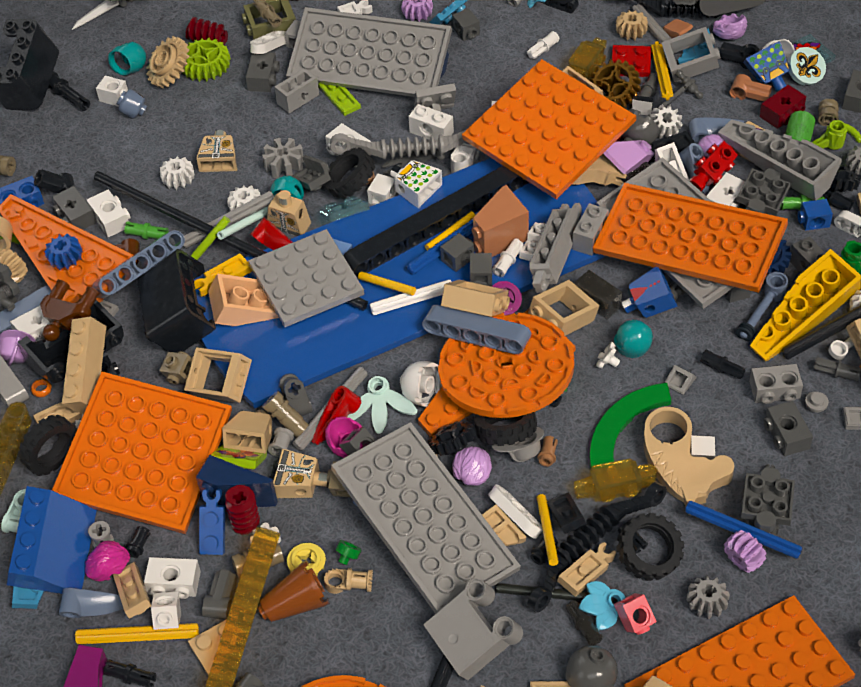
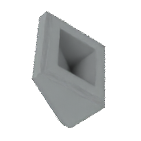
(680, 379)

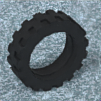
(356, 180)
(506, 433)
(38, 436)
(634, 563)

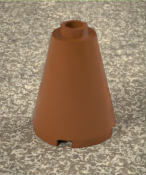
(293, 595)

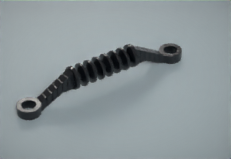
(660, 6)
(589, 534)

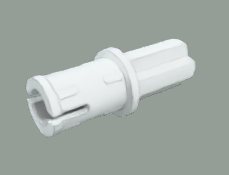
(543, 45)
(507, 258)

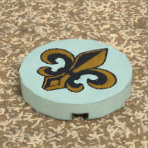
(806, 66)

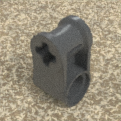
(297, 395)

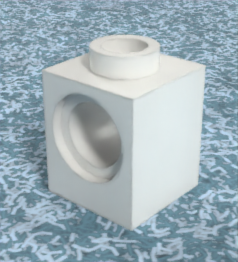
(110, 90)
(381, 189)
(166, 610)

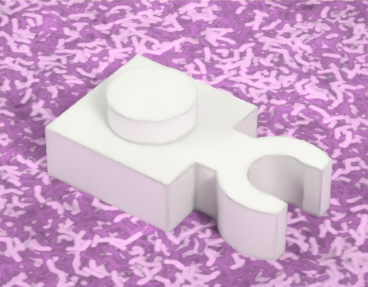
(352, 7)

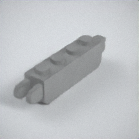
(554, 246)

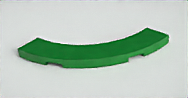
(620, 416)

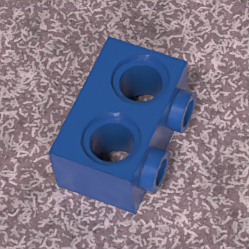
(24, 190)

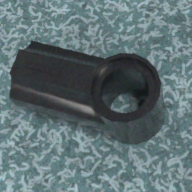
(737, 53)
(52, 181)

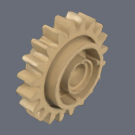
(167, 62)

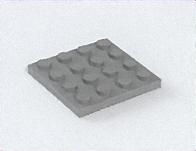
(306, 278)

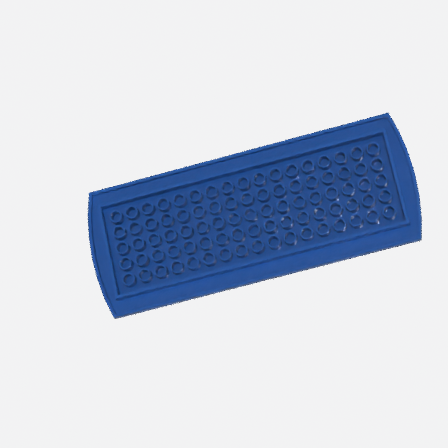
(349, 335)

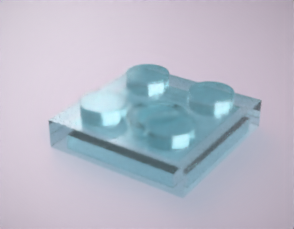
(349, 207)

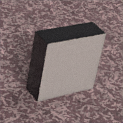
(643, 104)

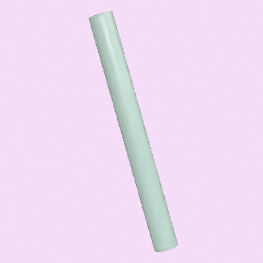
(242, 223)

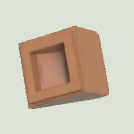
(677, 28)

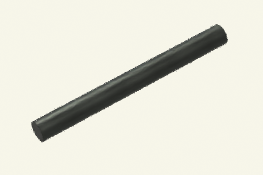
(527, 590)

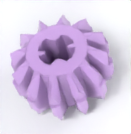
(417, 9)
(745, 551)

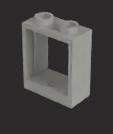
(697, 65)

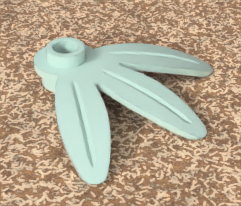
(378, 401)

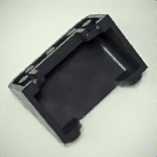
(50, 357)

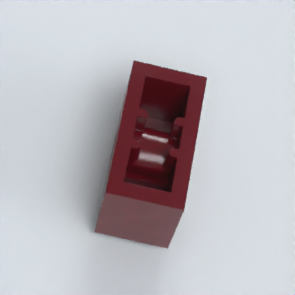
(781, 105)

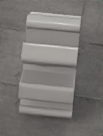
(283, 157)

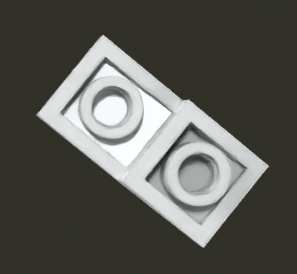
(532, 241)

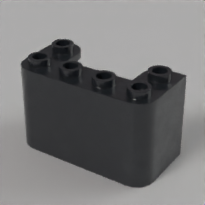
(29, 65)
(171, 303)

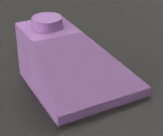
(629, 154)

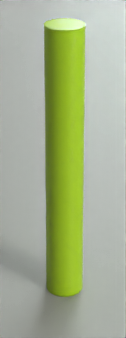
(210, 238)

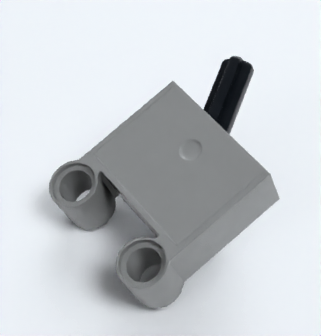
(467, 636)

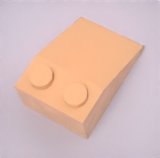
(239, 301)

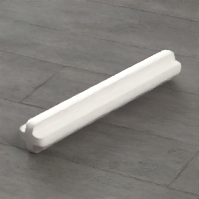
(405, 299)

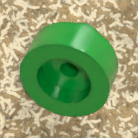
(347, 551)

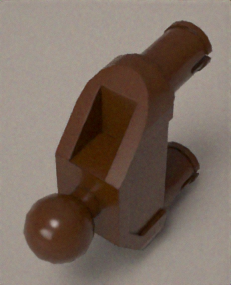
(61, 312)

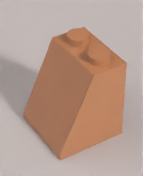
(500, 223)

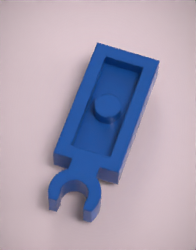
(212, 525)

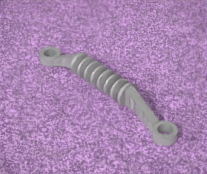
(381, 149)

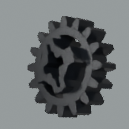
(845, 180)
(452, 438)

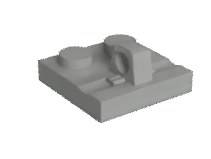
(436, 97)

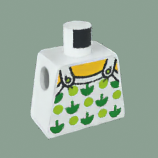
(416, 181)

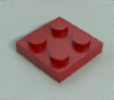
(635, 55)

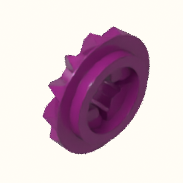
(514, 294)

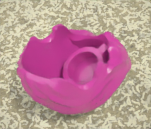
(337, 431)
(106, 560)

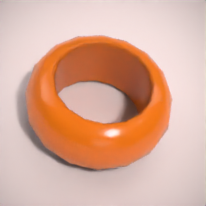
(43, 393)

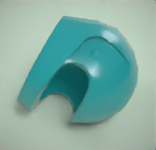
(132, 54)
(290, 184)
(633, 338)

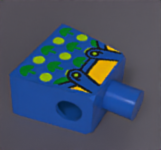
(769, 66)

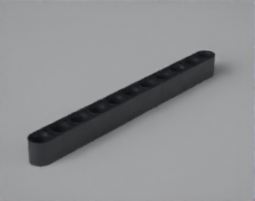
(430, 221)

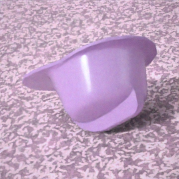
(9, 346)

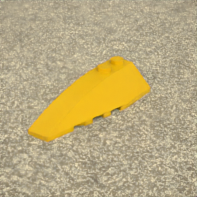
(808, 303)

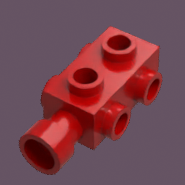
(710, 169)

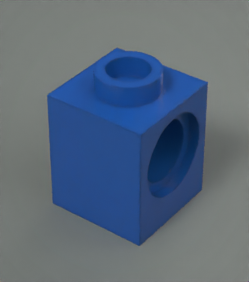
(815, 214)

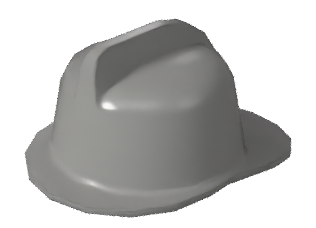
(523, 450)

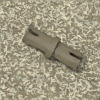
(268, 12)

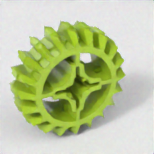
(206, 59)

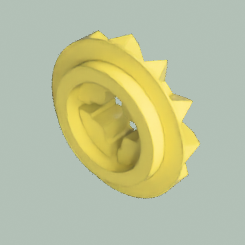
(304, 551)

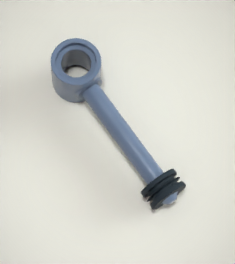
(774, 290)

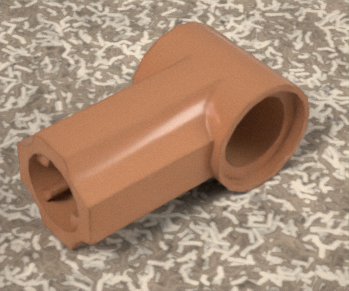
(745, 87)

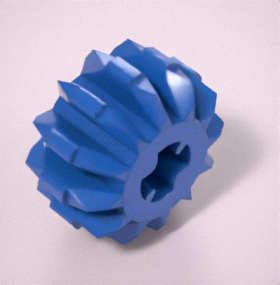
(63, 251)

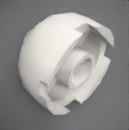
(419, 379)

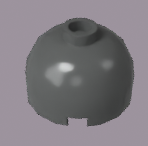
(641, 129)
(591, 668)

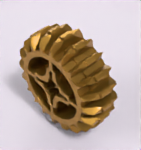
(609, 79)

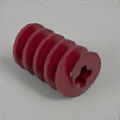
(203, 29)
(242, 509)

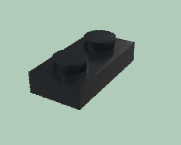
(566, 513)

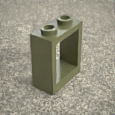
(262, 29)

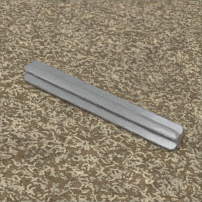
(653, 26)

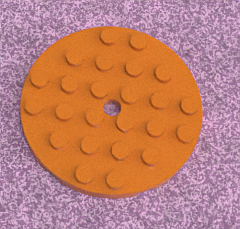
(535, 379)

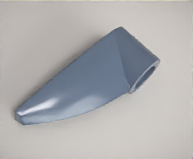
(705, 126)
(689, 157)
(88, 603)

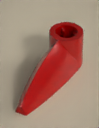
(270, 235)
(339, 405)

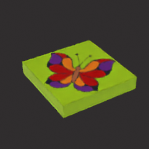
(241, 458)

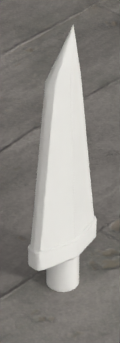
(100, 9)

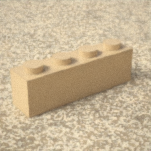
(83, 362)

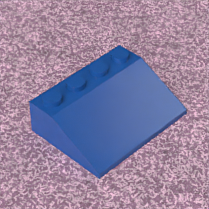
(50, 542)

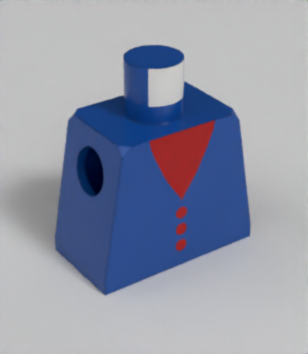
(650, 294)

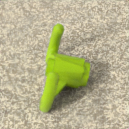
(836, 134)

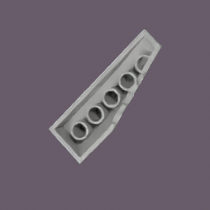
(799, 162)

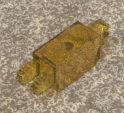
(588, 56)
(615, 480)

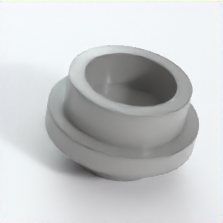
(816, 402)

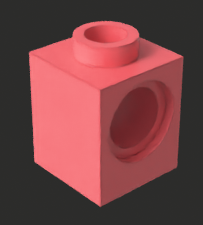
(626, 608)

